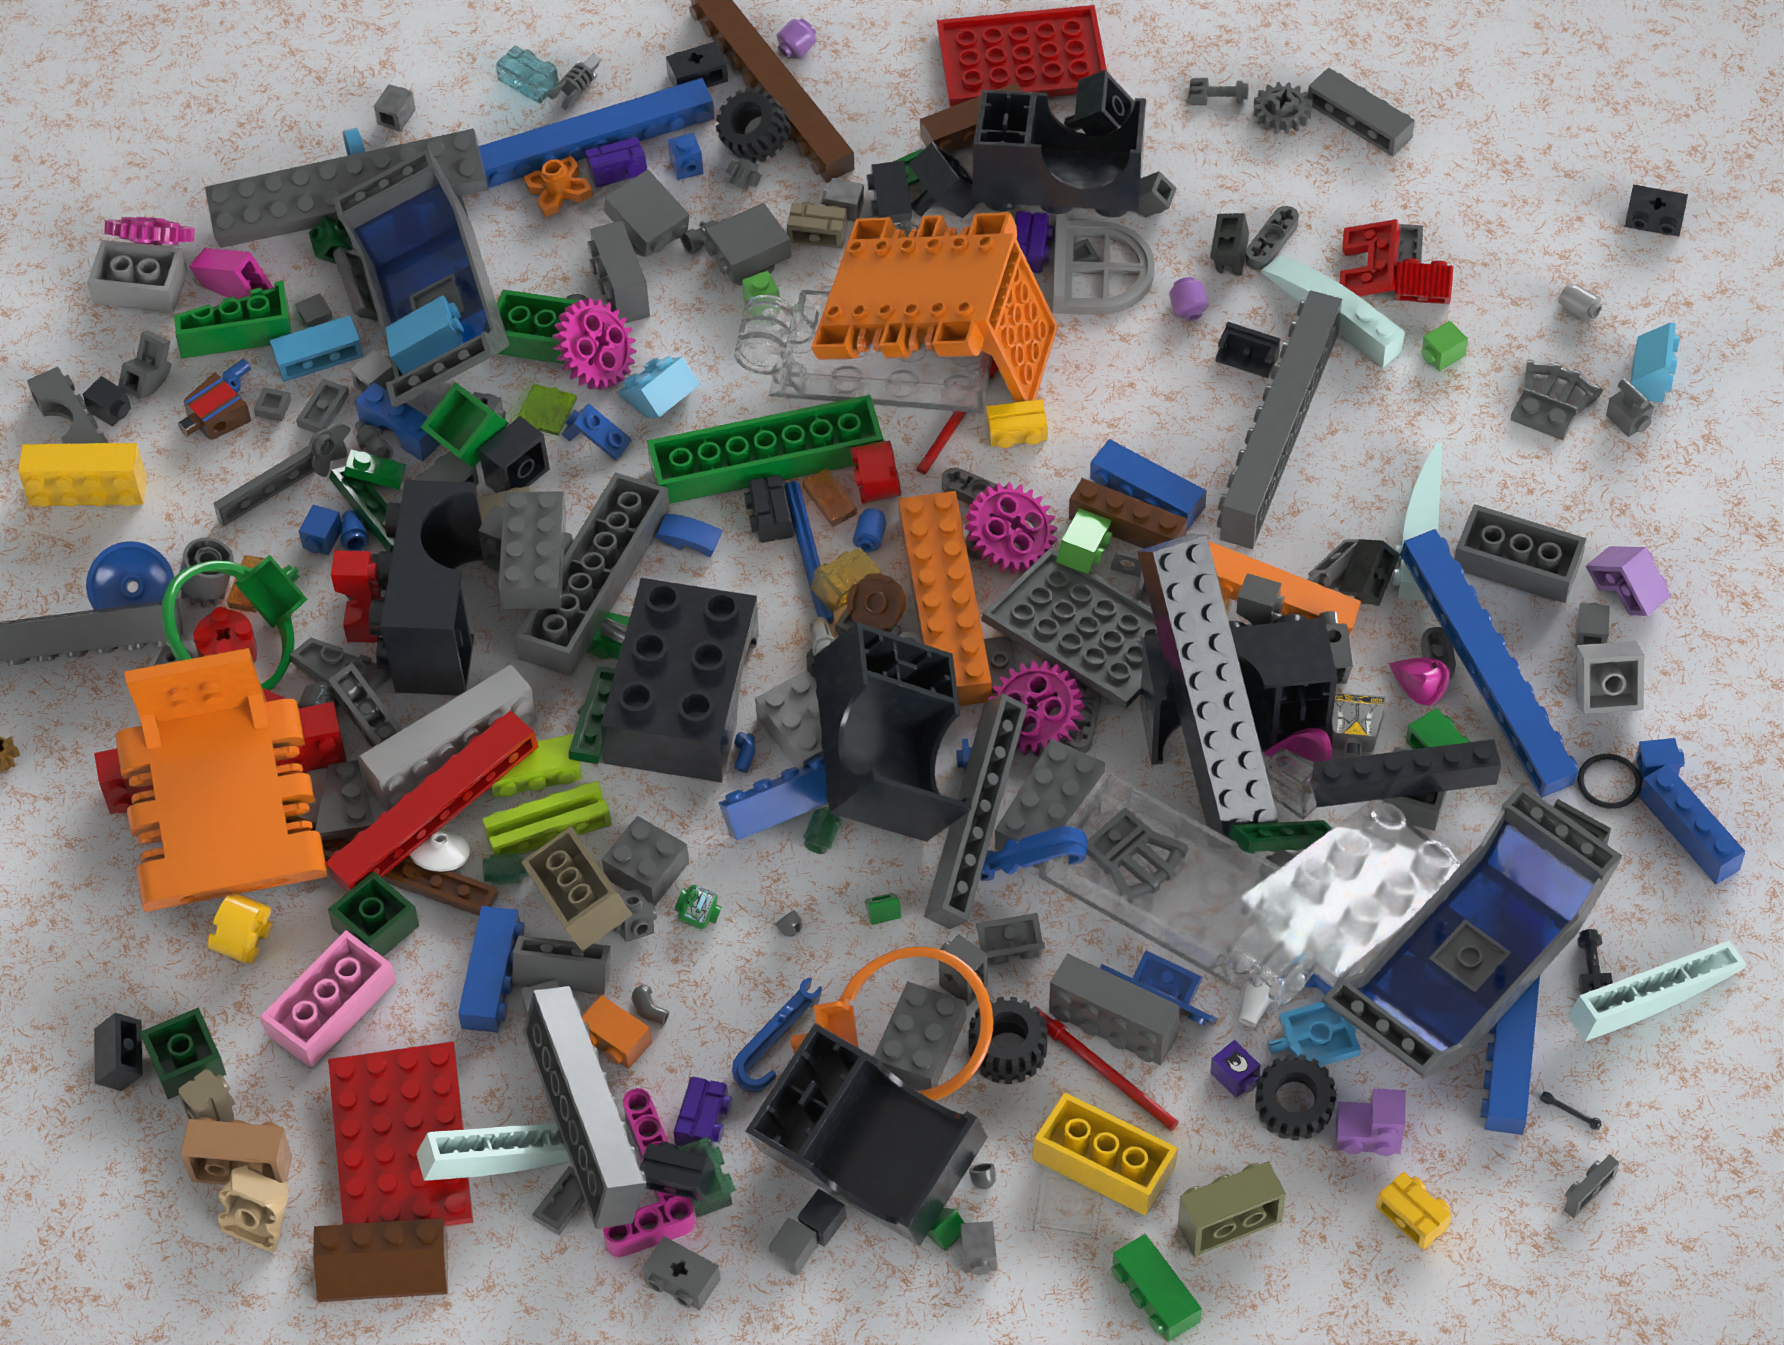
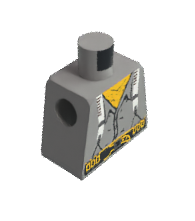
(1356, 722)

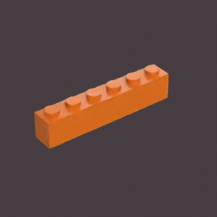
(1300, 594)

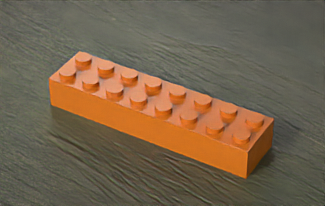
(945, 589)

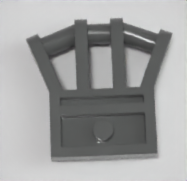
(1548, 413)
(1120, 840)

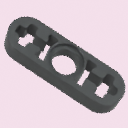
(1272, 248)

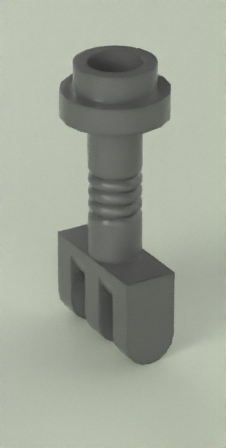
(1200, 91)

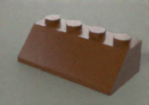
(381, 1260)

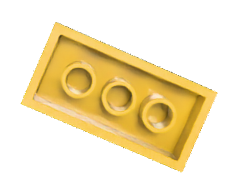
(82, 474)
(1104, 1153)

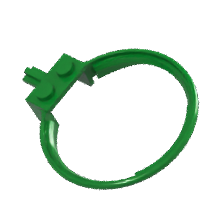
(267, 589)

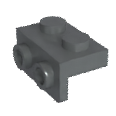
(1010, 937)

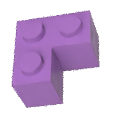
(1633, 577)
(1372, 1126)

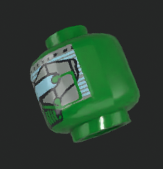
(697, 907)

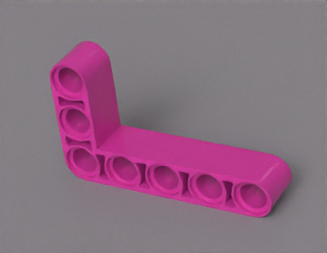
(667, 1205)

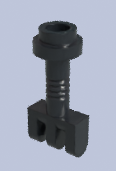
(1590, 940)

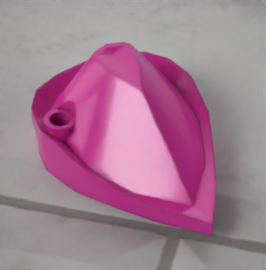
(1421, 679)
(1307, 743)

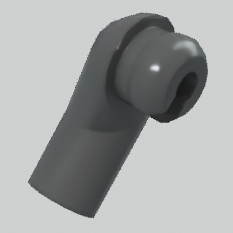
(644, 1005)

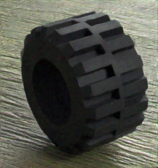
(740, 112)
(1018, 1060)
(1303, 1072)

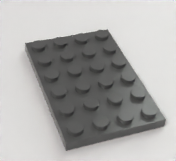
(1077, 625)

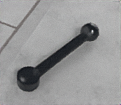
(1595, 1123)

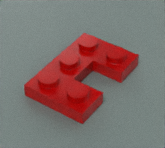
(1382, 245)

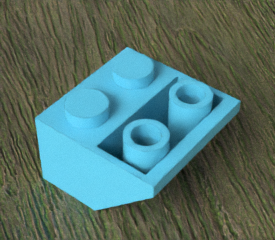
(1655, 361)
(659, 386)

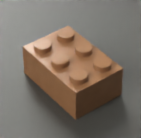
(217, 1147)

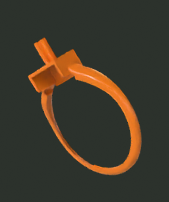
(840, 1017)

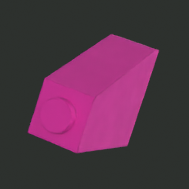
(229, 272)

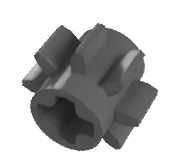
(743, 173)

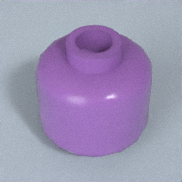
(796, 38)
(1188, 298)

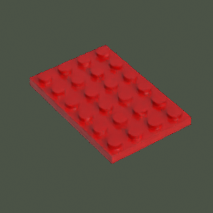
(1034, 48)
(380, 1119)

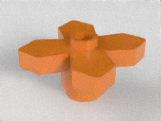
(557, 182)

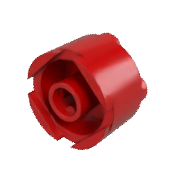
(876, 471)
(224, 632)

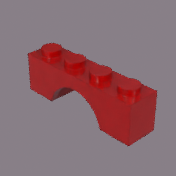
(356, 577)

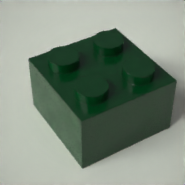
(374, 914)
(181, 1050)

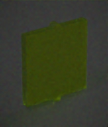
(547, 408)

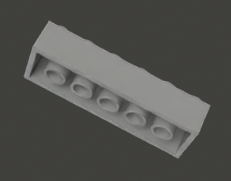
(426, 745)

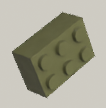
(1231, 1208)

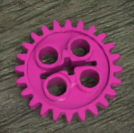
(149, 230)
(602, 341)
(1021, 508)
(1023, 686)

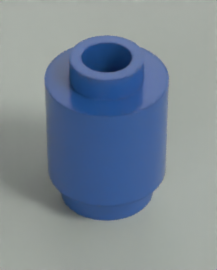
(870, 530)

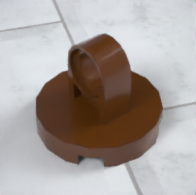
(876, 601)

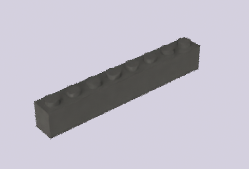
(971, 834)

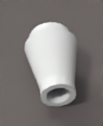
(1254, 1004)

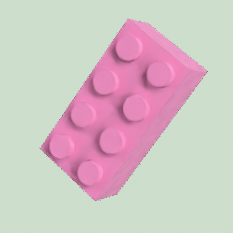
(328, 999)

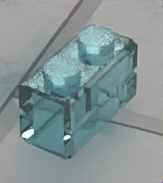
(527, 73)

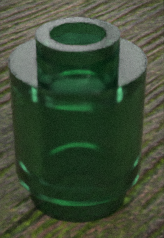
(821, 831)
(504, 869)

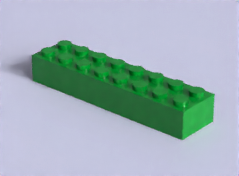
(762, 447)

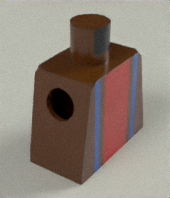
(214, 409)

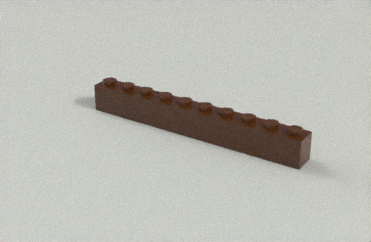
(764, 70)

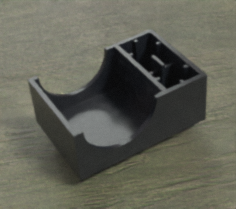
(1037, 161)
(424, 614)
(1284, 672)
(679, 680)
(882, 727)
(866, 1135)

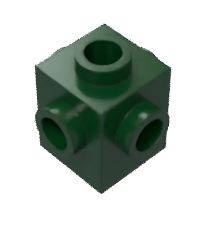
(327, 237)

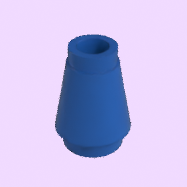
(353, 533)

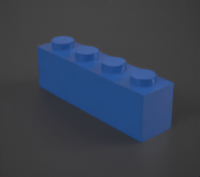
(1146, 481)
(775, 799)
(1692, 824)
(490, 970)

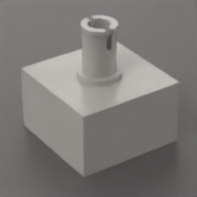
(1610, 677)

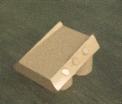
(253, 1208)

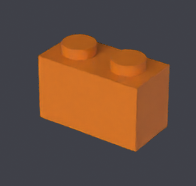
(616, 1032)

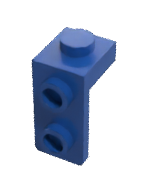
(598, 430)

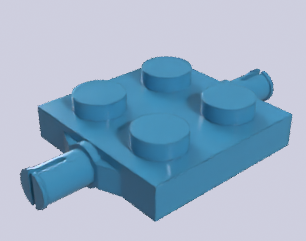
(1317, 1034)

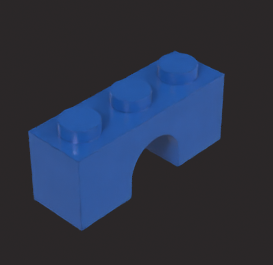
(405, 421)

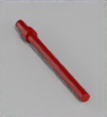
(946, 433)
(1057, 1031)

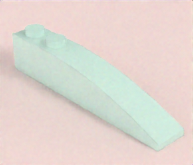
(1359, 320)
(1420, 518)
(1653, 990)
(490, 1151)

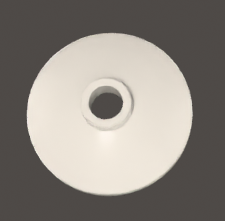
(442, 852)

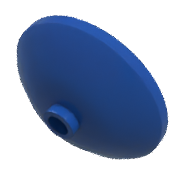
(121, 565)

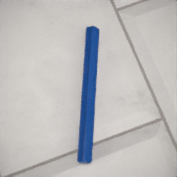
(806, 543)

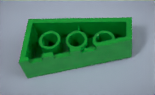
(234, 323)

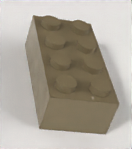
(576, 888)

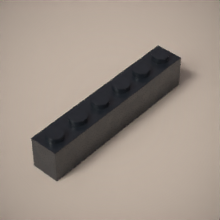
(1405, 773)

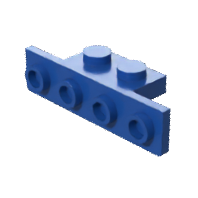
(1168, 982)

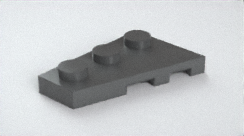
(325, 660)
(343, 803)

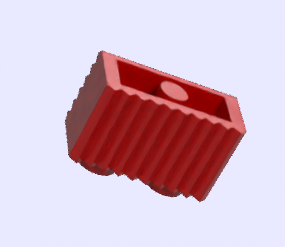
(1423, 281)

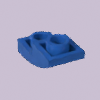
(682, 530)

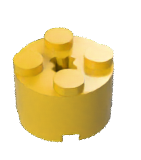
(240, 927)

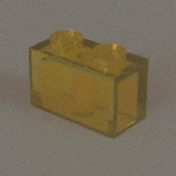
(835, 579)

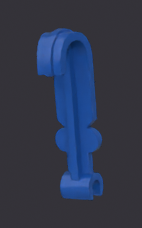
(1036, 850)
(769, 1036)

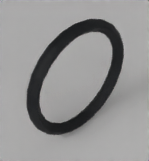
(1608, 756)

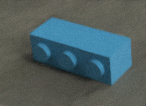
(316, 348)

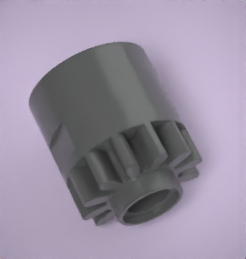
(210, 584)

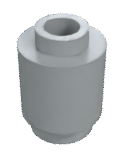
(1580, 302)

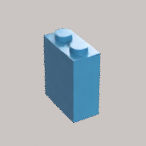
(424, 334)

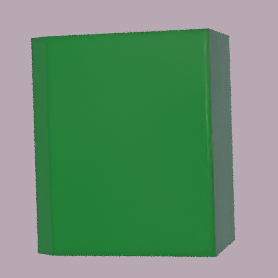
(883, 908)
(946, 1228)

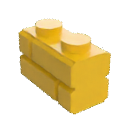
(1016, 423)
(1414, 1209)

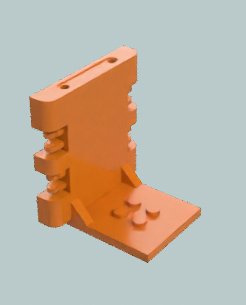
(940, 290)
(216, 783)

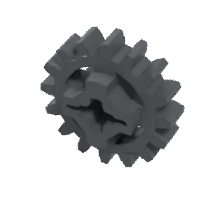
(1282, 108)

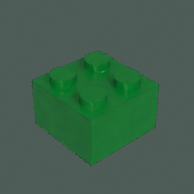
(463, 424)

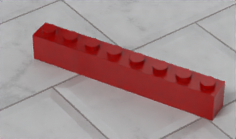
(434, 802)

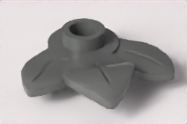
(328, 446)

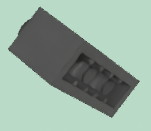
(362, 705)

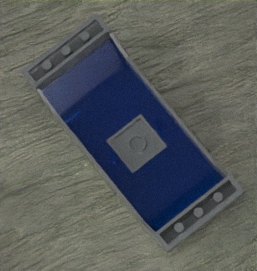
(416, 250)
(1479, 937)

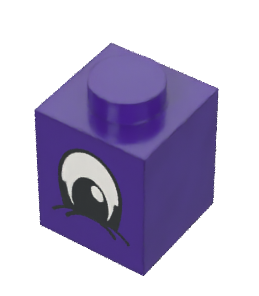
(1235, 1069)

